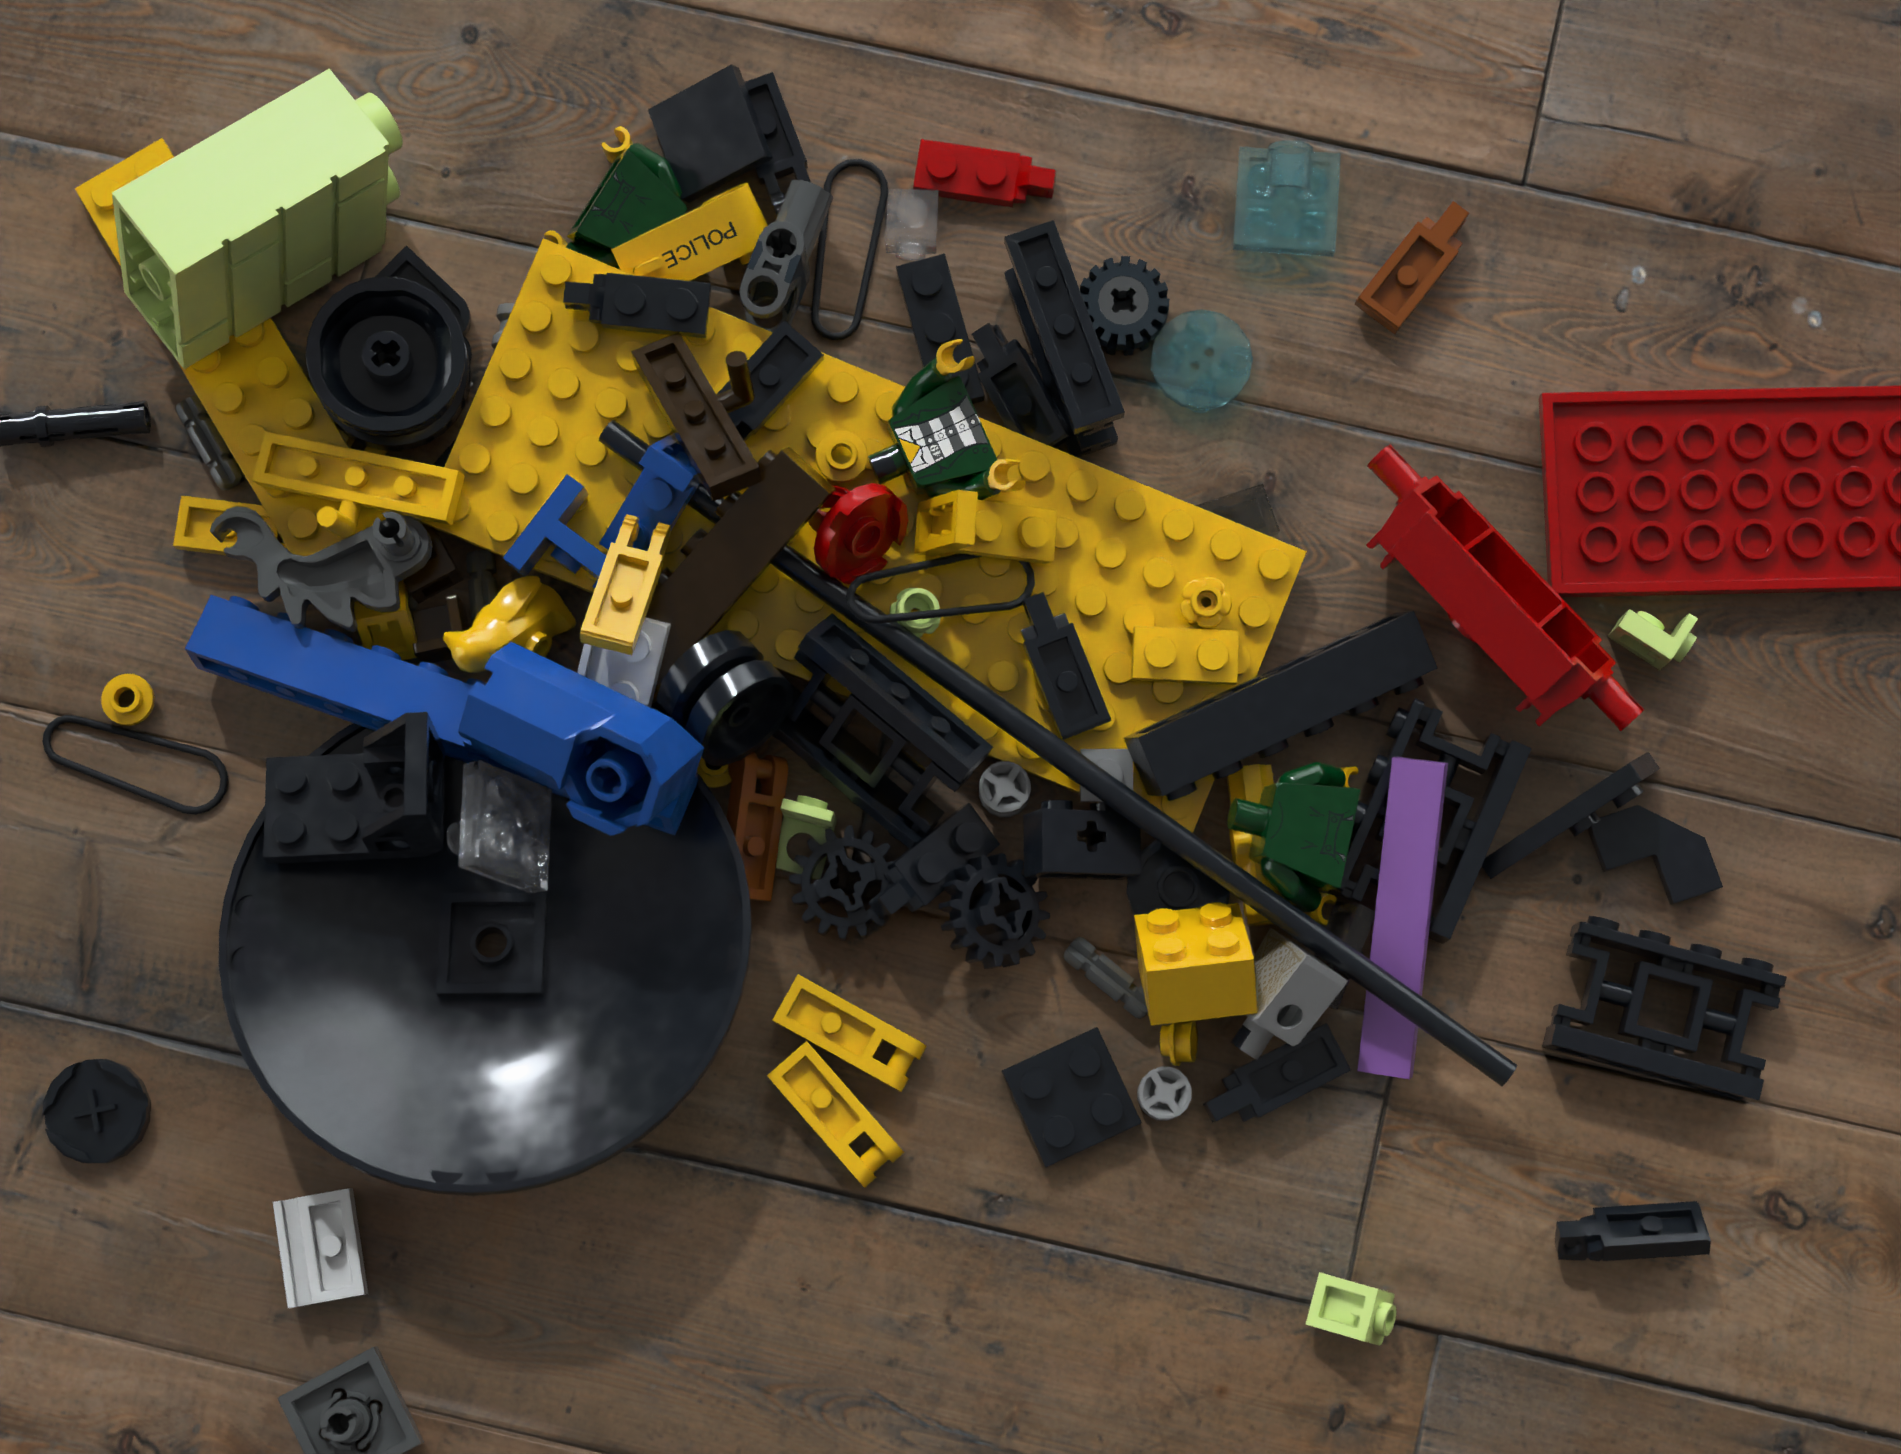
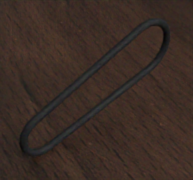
(870, 256)
(932, 613)
(142, 737)

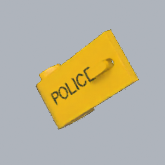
(697, 240)

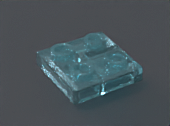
(1286, 199)

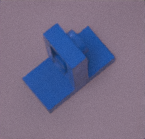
(658, 493)
(550, 528)

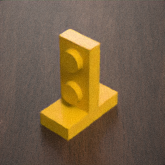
(984, 528)

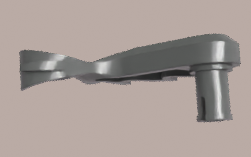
(353, 570)

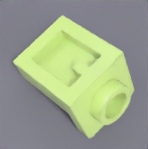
(1645, 637)
(1352, 1309)

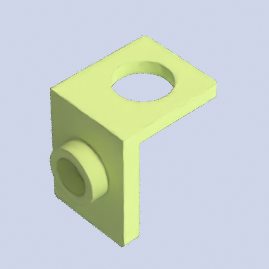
(808, 817)

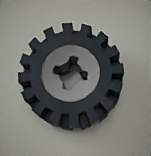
(1128, 322)

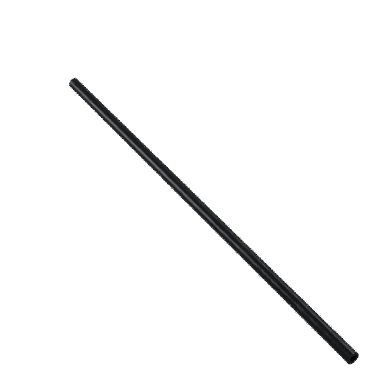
(1113, 792)

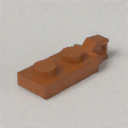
(1413, 269)

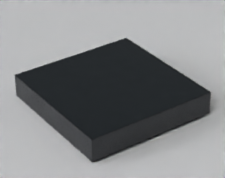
(710, 133)

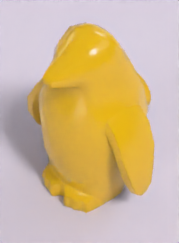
(520, 614)

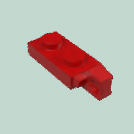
(980, 174)

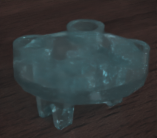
(1218, 376)

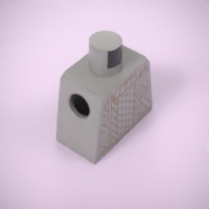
(1290, 994)

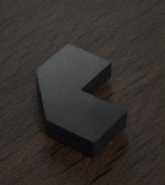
(1678, 853)

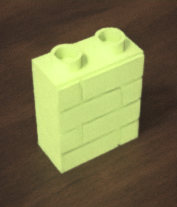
(257, 215)

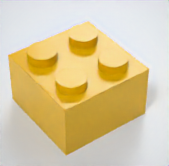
(1195, 963)

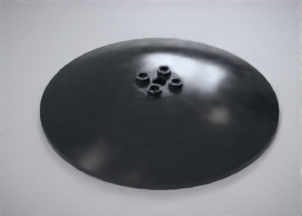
(472, 1070)

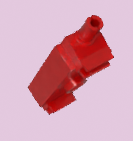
(1496, 596)

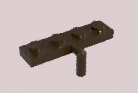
(699, 415)

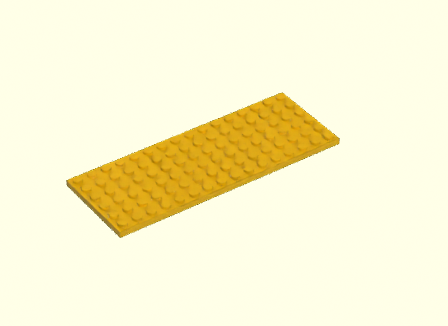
(1117, 542)

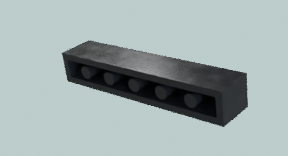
(1281, 704)

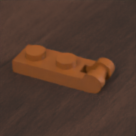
(757, 818)

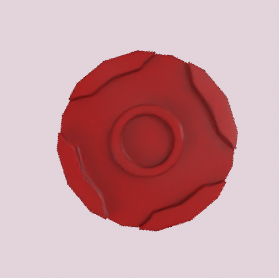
(858, 530)

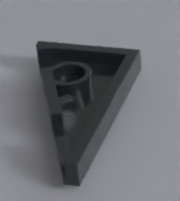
(1576, 815)

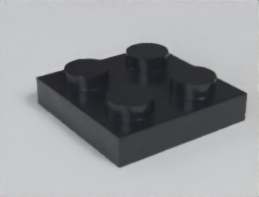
(1071, 1097)

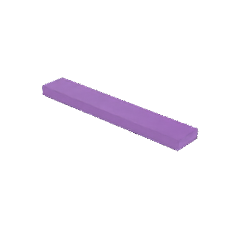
(1403, 909)

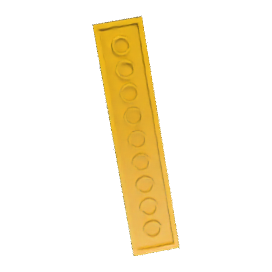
(244, 384)

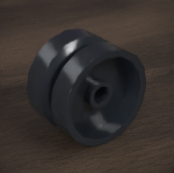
(725, 696)

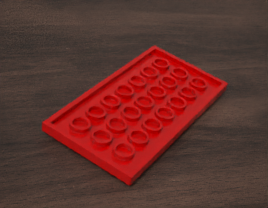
(1722, 491)

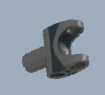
(780, 259)

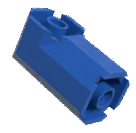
(579, 739)

